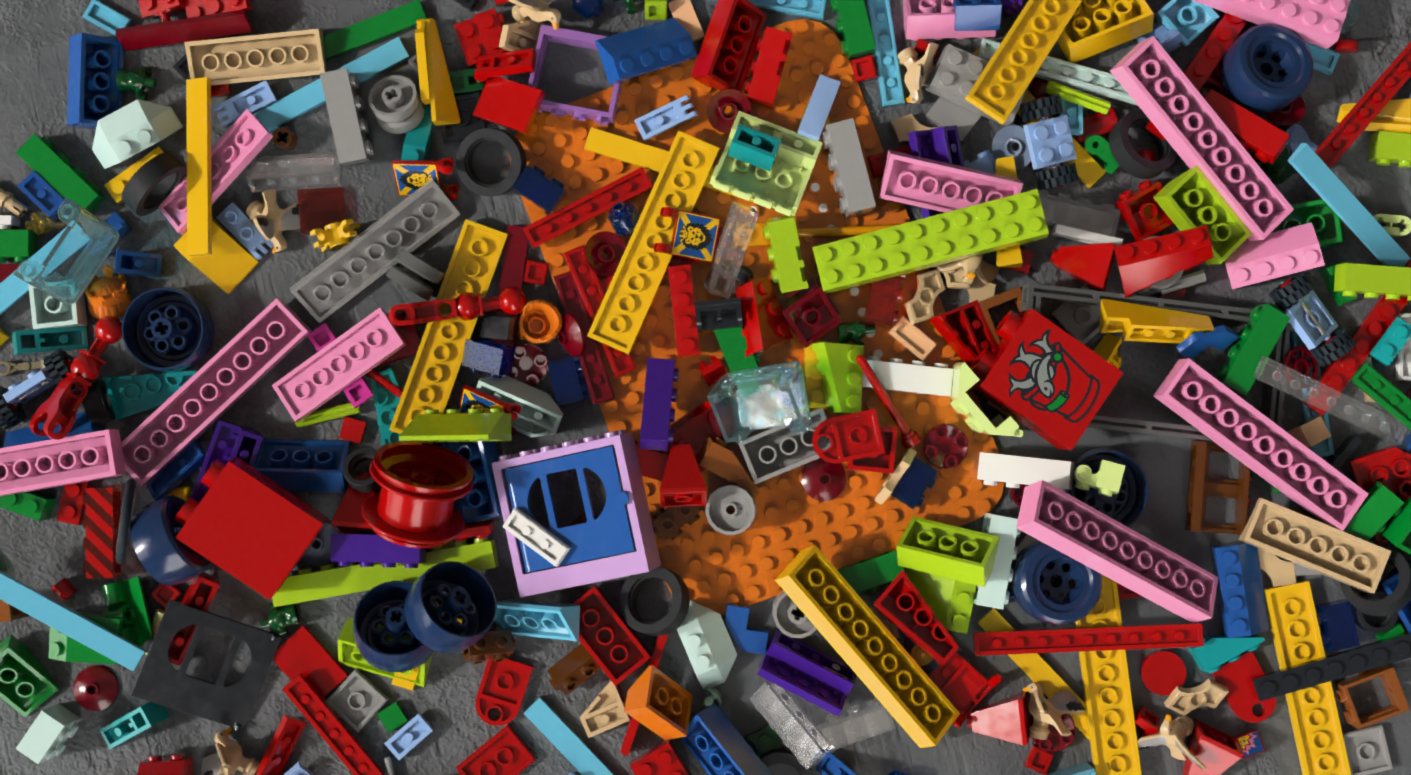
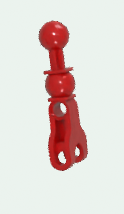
(465, 306)
(63, 404)

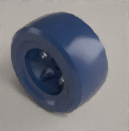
(1255, 80)
(140, 324)
(1133, 486)
(155, 543)
(1033, 577)
(460, 594)
(383, 606)

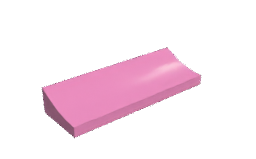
(941, 184)

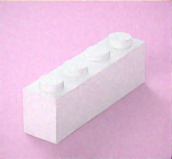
(911, 377)
(1024, 470)

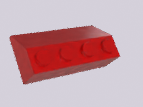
(729, 44)

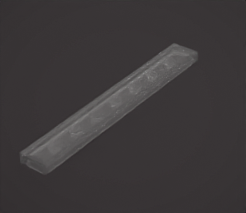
(1330, 400)

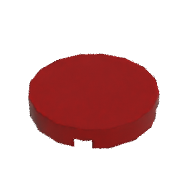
(1162, 672)

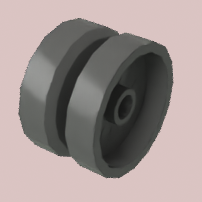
(415, 274)

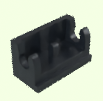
(718, 314)

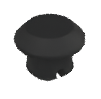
(744, 274)

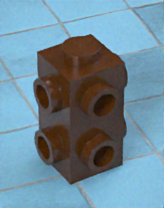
(669, 521)
(495, 645)
(573, 670)

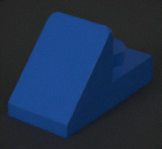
(138, 263)
(834, 766)

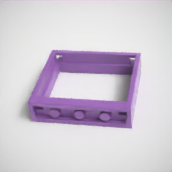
(578, 39)

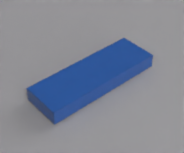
(177, 471)

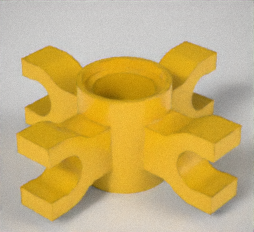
(335, 235)

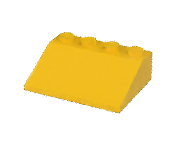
(1103, 25)

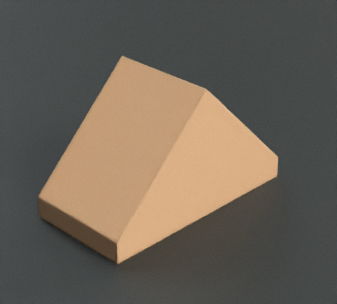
(1310, 432)

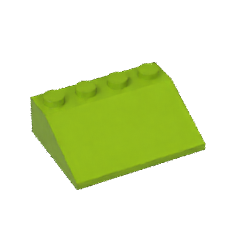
(459, 427)
(947, 598)

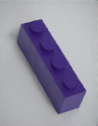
(657, 404)
(371, 549)

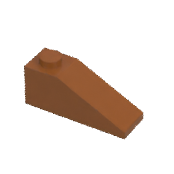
(721, 460)

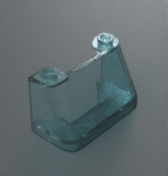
(74, 257)
(761, 400)

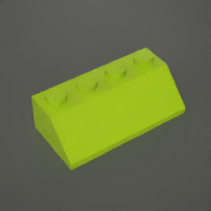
(1195, 202)
(948, 551)
(350, 656)

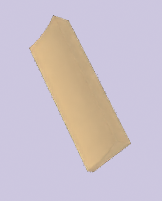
(257, 57)
(1315, 545)

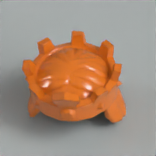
(108, 295)
(539, 322)

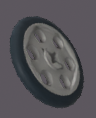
(125, 519)

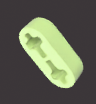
(1389, 220)

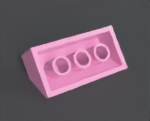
(935, 21)
(1275, 256)

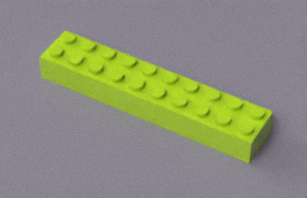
(931, 241)

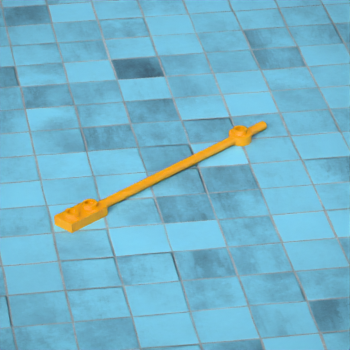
(758, 237)

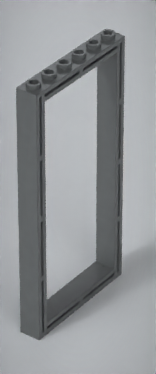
(1272, 397)

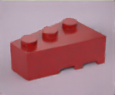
(768, 67)
(761, 316)
(965, 331)

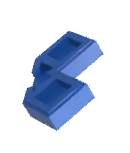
(1198, 341)
(747, 638)

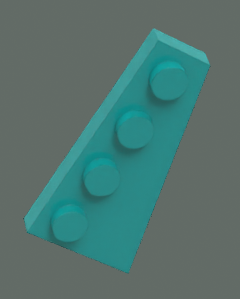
(143, 393)
(386, 406)

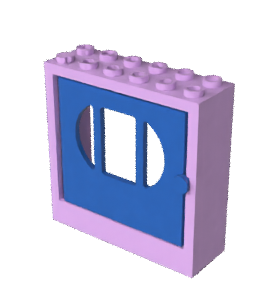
(597, 537)

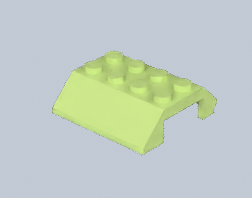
(789, 174)
(962, 381)

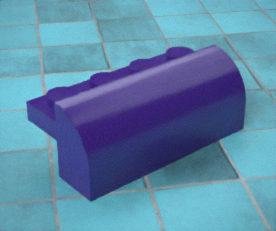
(939, 145)
(226, 444)
(807, 672)

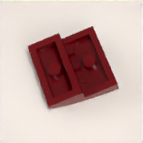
(410, 336)

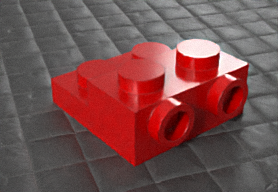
(480, 35)
(1142, 211)

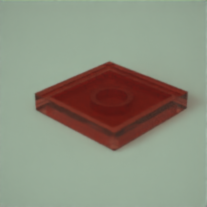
(320, 208)

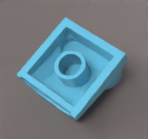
(1186, 17)

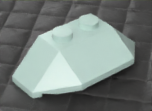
(132, 130)
(538, 410)
(707, 645)

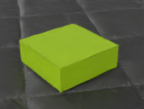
(655, 9)

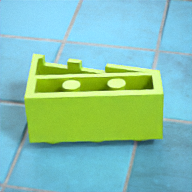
(785, 253)
(840, 376)

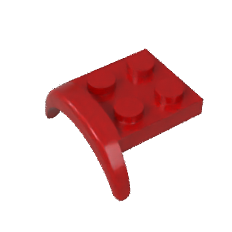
(694, 429)
(962, 685)

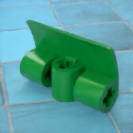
(128, 602)

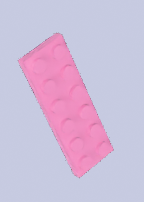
(228, 160)
(338, 365)

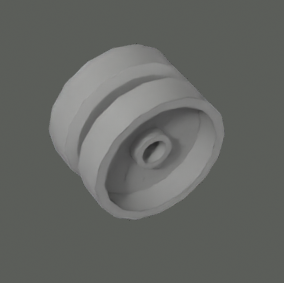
(396, 104)
(744, 505)
(789, 624)

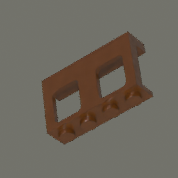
(1202, 486)

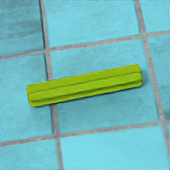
(1078, 97)
(329, 414)

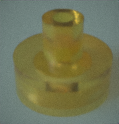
(38, 222)

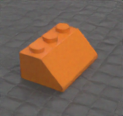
(659, 704)

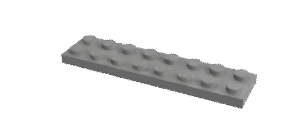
(374, 251)

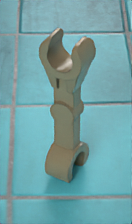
(25, 366)

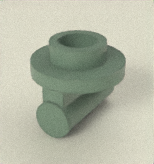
(712, 696)

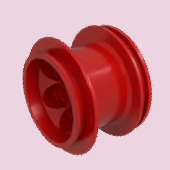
(417, 494)

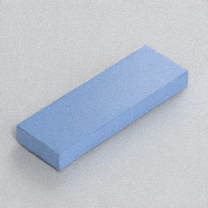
(818, 107)

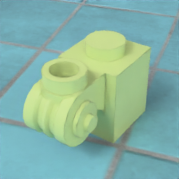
(1106, 480)

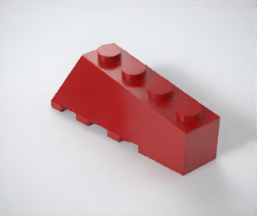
(1161, 257)
(912, 616)

